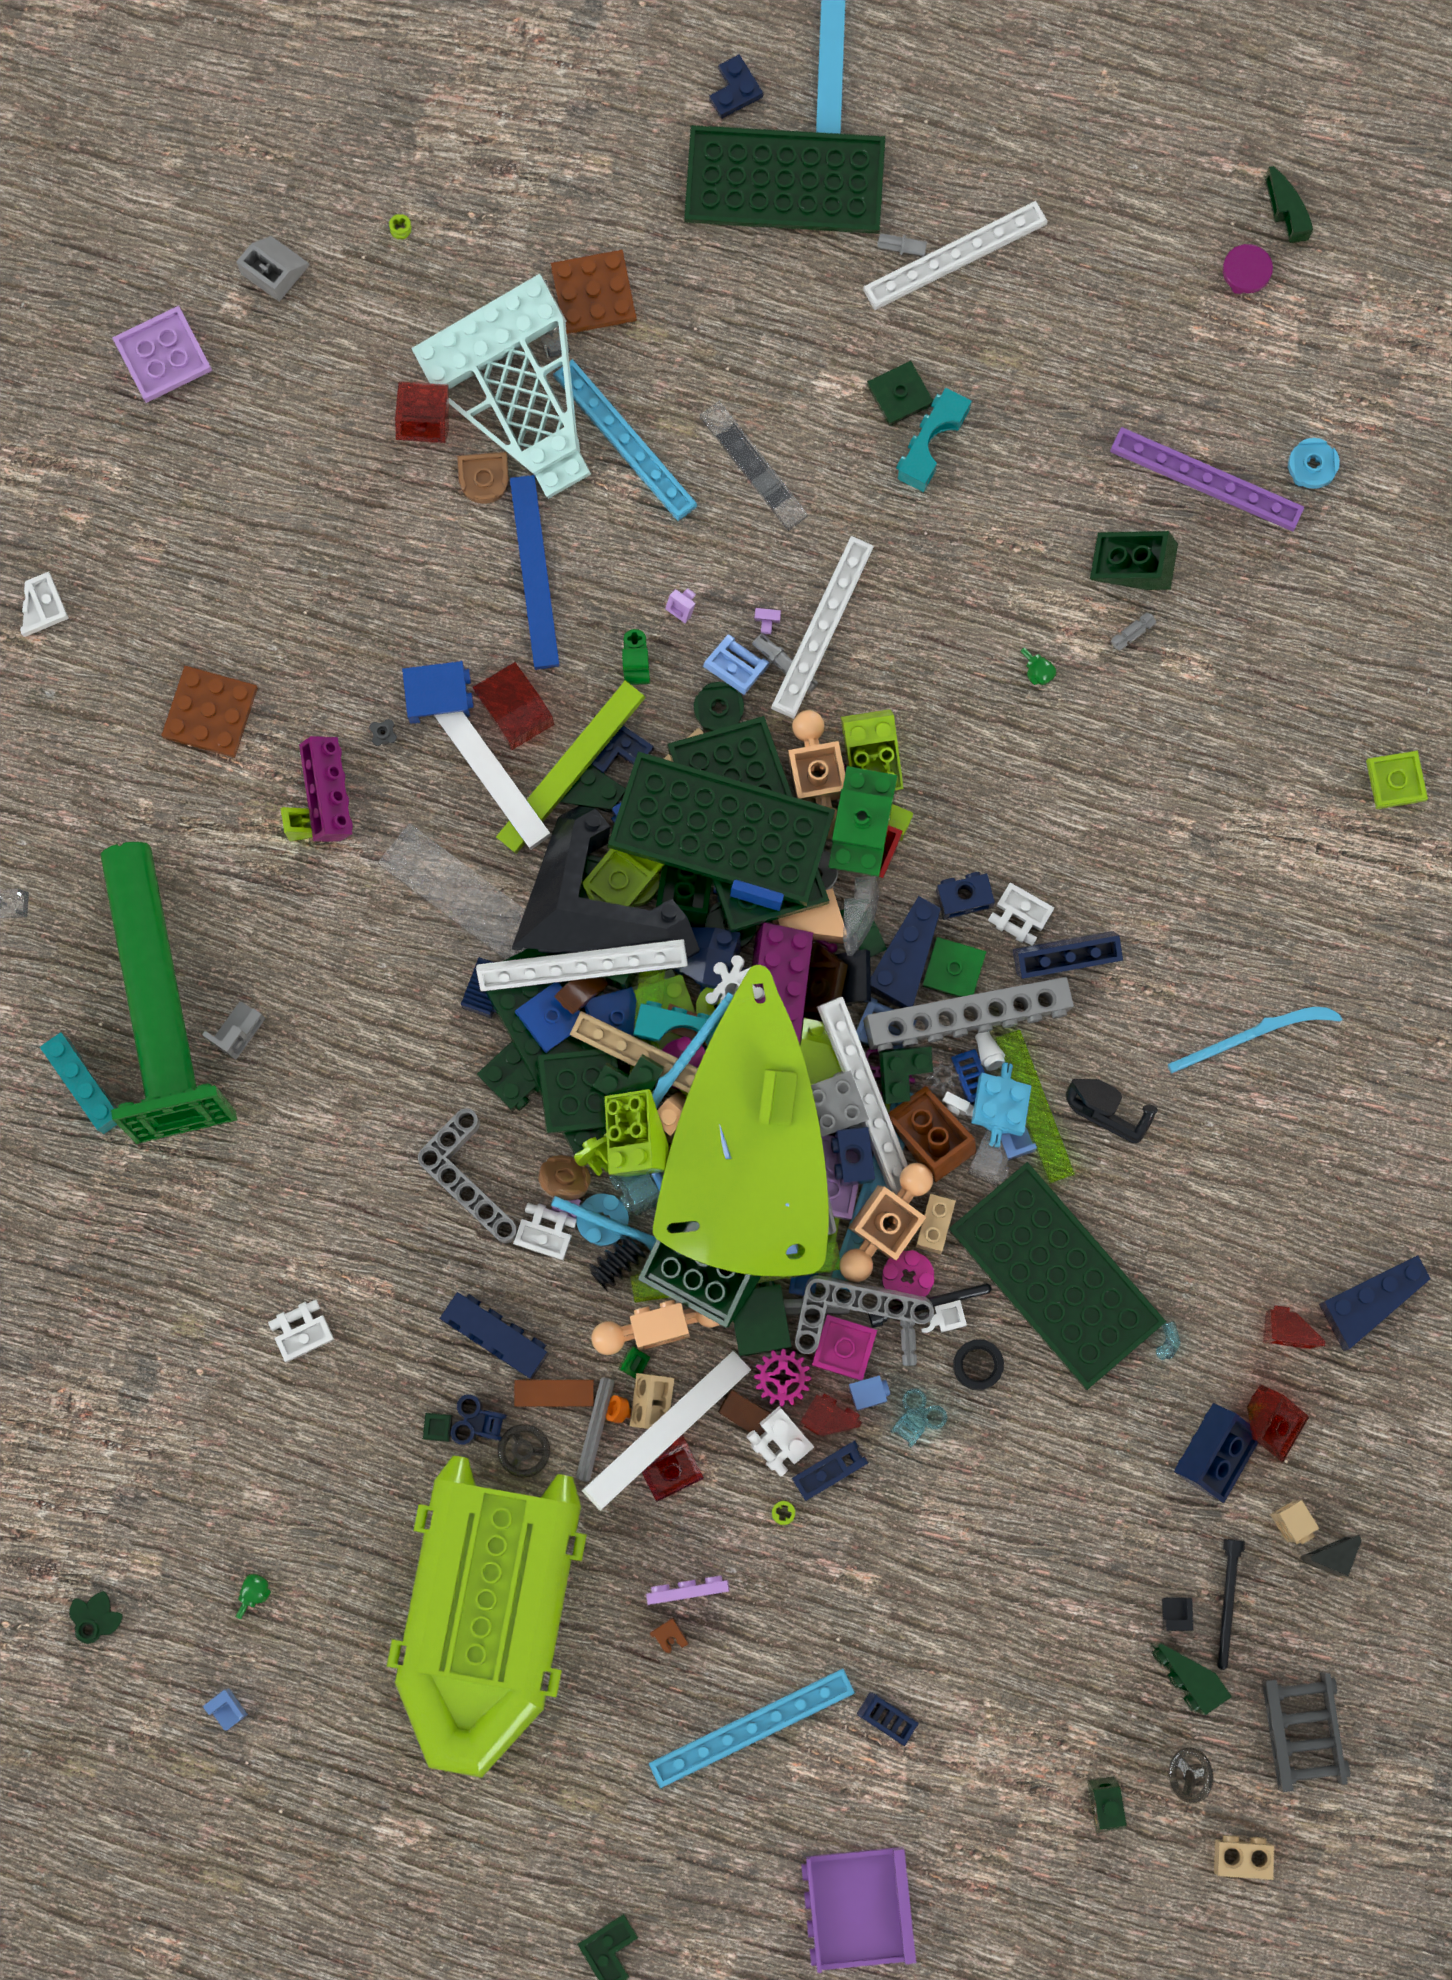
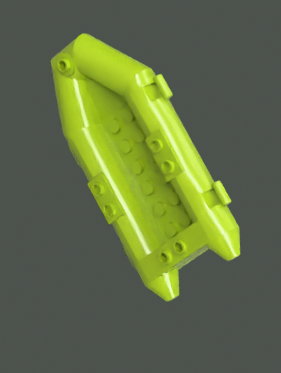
(484, 1616)

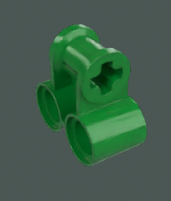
(635, 658)

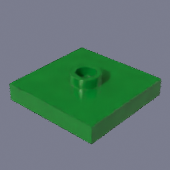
(954, 968)

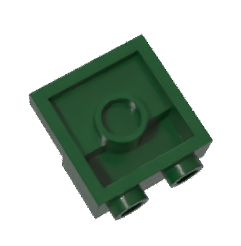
(509, 1078)

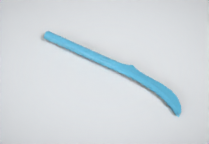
(1265, 1026)
(668, 1079)
(611, 1224)

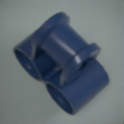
(479, 1422)

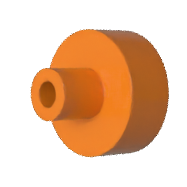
(618, 1409)

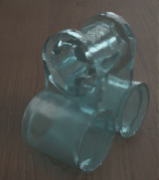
(916, 1419)

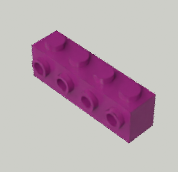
(325, 789)

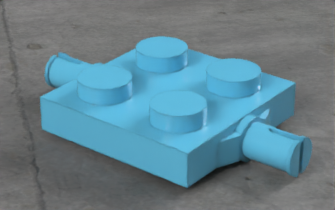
(1001, 1104)

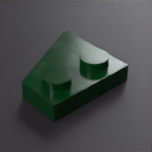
(594, 791)

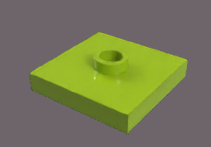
(1396, 779)

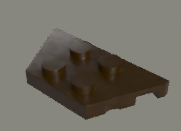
(824, 980)

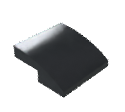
(858, 977)

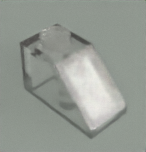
(989, 1162)

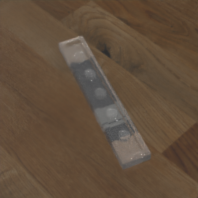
(753, 465)

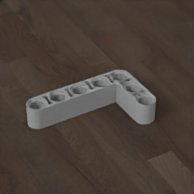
(461, 1182)
(855, 1303)

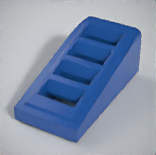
(962, 1079)

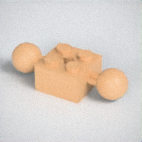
(825, 758)
(905, 1220)
(648, 1328)

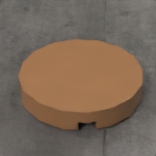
(564, 1178)

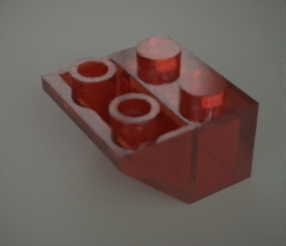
(422, 412)
(827, 1419)

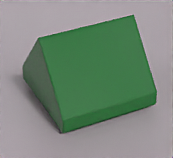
(634, 1362)

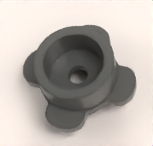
(388, 737)

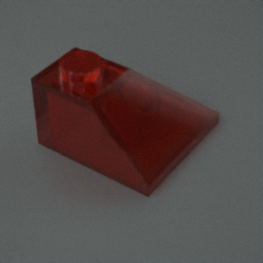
(1290, 1330)
(1275, 1421)

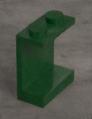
(762, 1322)

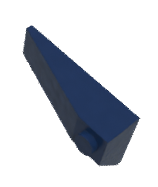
(715, 946)

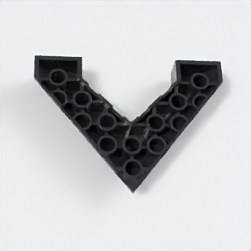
(565, 923)

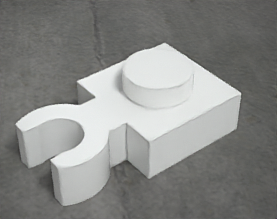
(957, 1105)
(947, 1317)

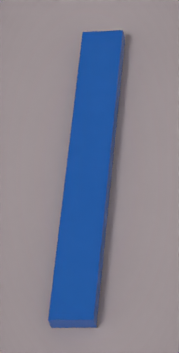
(534, 572)

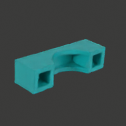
(948, 414)
(655, 1021)
(80, 1081)

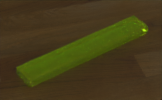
(1039, 1116)

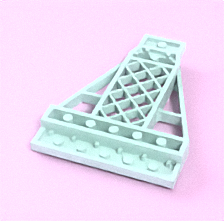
(490, 336)

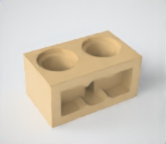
(936, 1225)
(650, 1399)
(1295, 1522)
(1243, 1865)

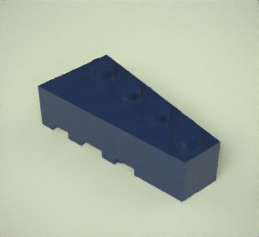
(903, 963)
(1370, 1302)
(494, 1335)

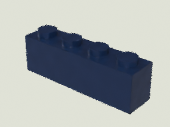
(1067, 954)

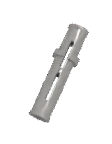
(777, 656)

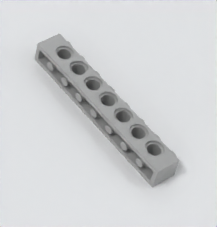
(1054, 990)

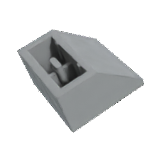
(271, 266)

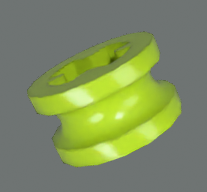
(400, 233)
(791, 1509)

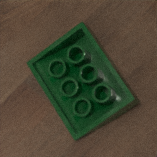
(699, 1286)

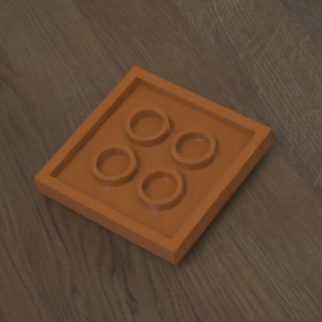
(594, 291)
(209, 711)

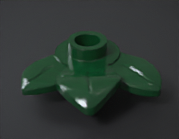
(94, 1613)

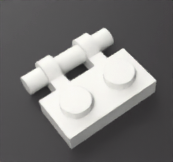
(1024, 907)
(544, 1239)
(305, 1337)
(786, 1436)

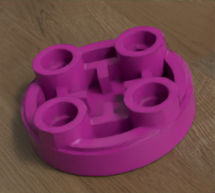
(1247, 269)

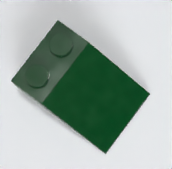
(1135, 559)
(688, 891)

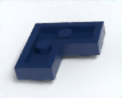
(741, 88)
(624, 744)

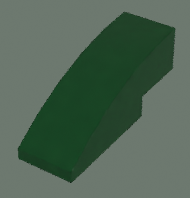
(1288, 206)

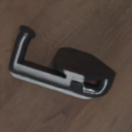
(1099, 1105)

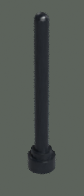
(963, 1294)
(1233, 1550)

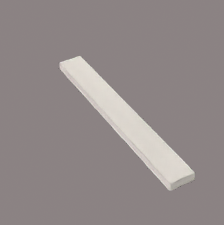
(955, 255)
(822, 627)
(494, 778)
(582, 965)
(852, 1057)
(666, 1430)

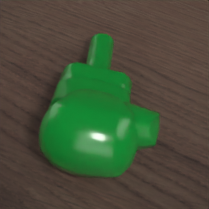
(1039, 668)
(253, 1591)

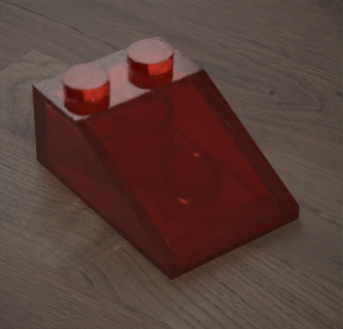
(514, 705)

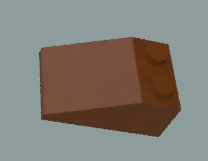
(932, 1133)

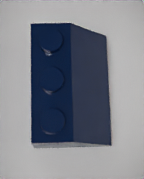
(1217, 1453)

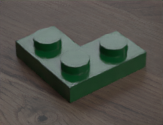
(897, 1066)
(643, 1077)
(602, 1946)

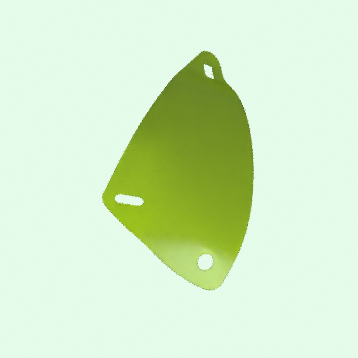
(770, 1164)

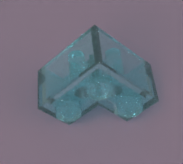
(638, 1192)

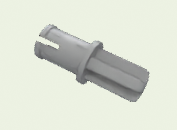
(902, 244)

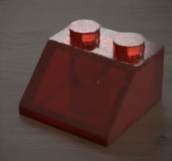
(672, 1470)

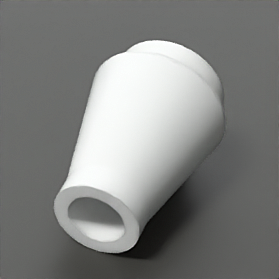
(990, 1053)

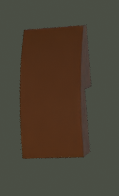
(579, 992)
(743, 1412)

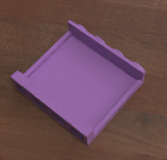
(859, 1909)

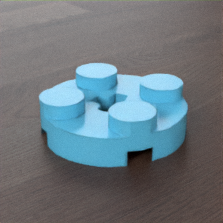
(1303, 473)
(609, 1206)

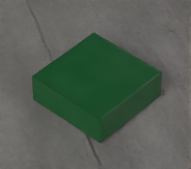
(437, 1427)

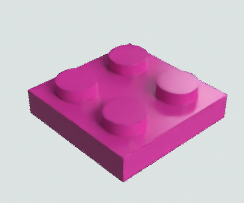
(844, 1348)

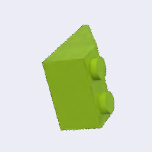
(817, 1051)

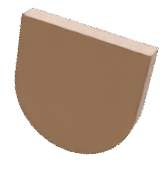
(483, 476)

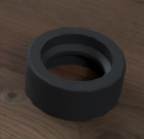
(978, 1384)

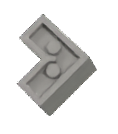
(236, 1030)

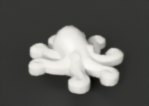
(731, 981)

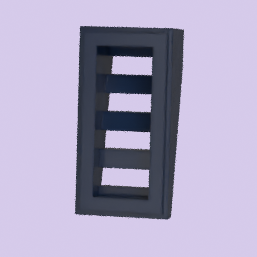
(866, 1709)

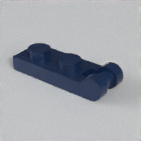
(829, 1471)

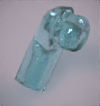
(1171, 1343)

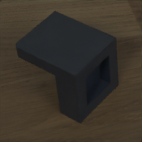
(1177, 1614)

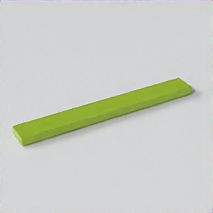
(577, 759)

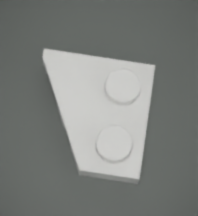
(41, 605)

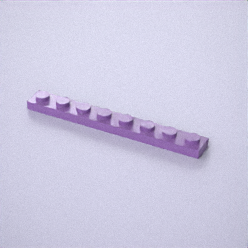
(1207, 479)

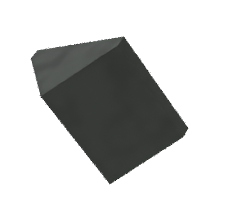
(1336, 1556)

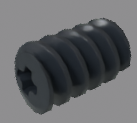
(616, 1262)

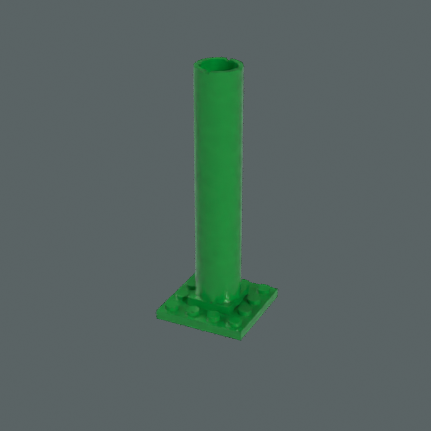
(169, 1084)

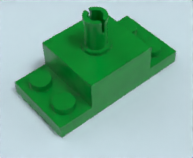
(862, 821)

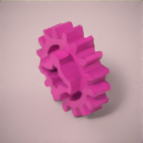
(800, 1378)

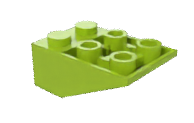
(872, 743)
(634, 1135)

